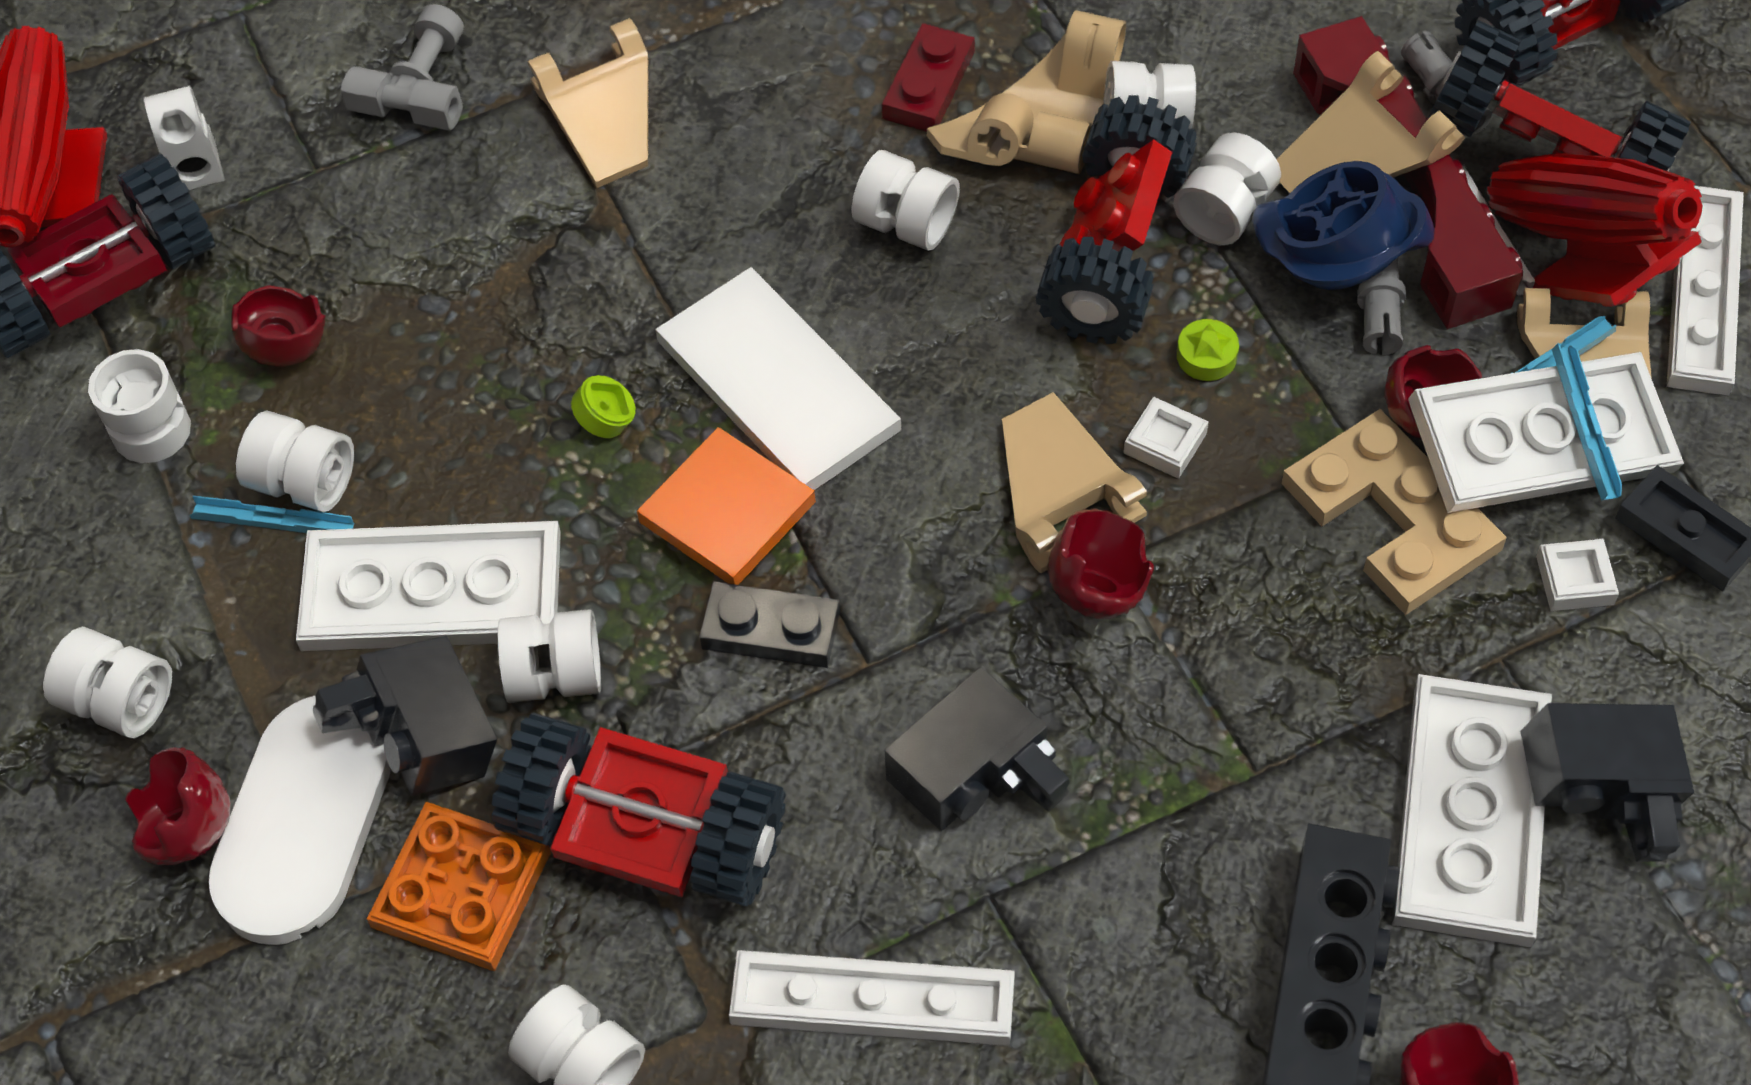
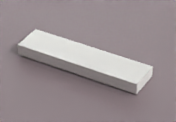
(1707, 299)
(872, 997)

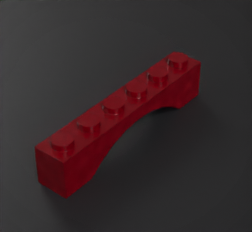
(1468, 263)

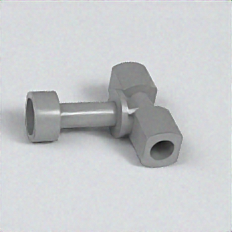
(408, 83)

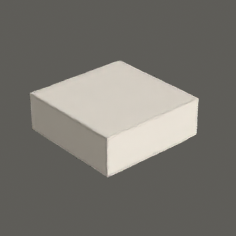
(1166, 437)
(1577, 575)

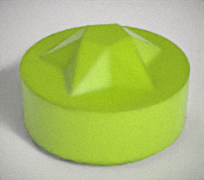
(1207, 349)
(603, 406)

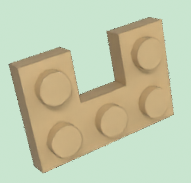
(1385, 464)

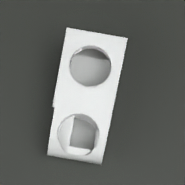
(183, 134)

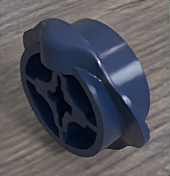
(1343, 225)

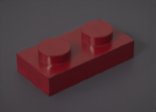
(928, 77)

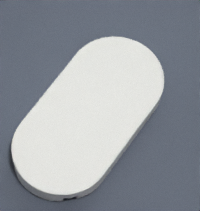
(297, 827)

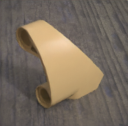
(1047, 110)

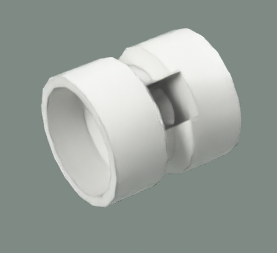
(1169, 83)
(1227, 188)
(898, 197)
(139, 406)
(286, 457)
(572, 649)
(107, 682)
(568, 1044)

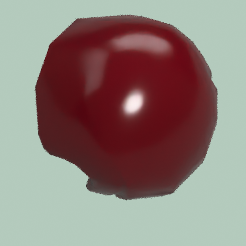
(277, 325)
(1419, 370)

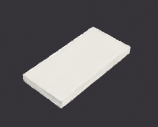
(778, 380)
(1518, 438)
(425, 583)
(1470, 814)

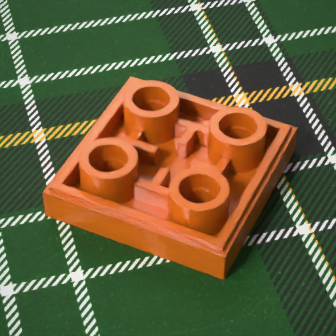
(726, 507)
(459, 886)

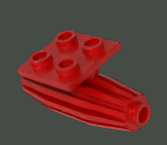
(42, 164)
(1615, 213)

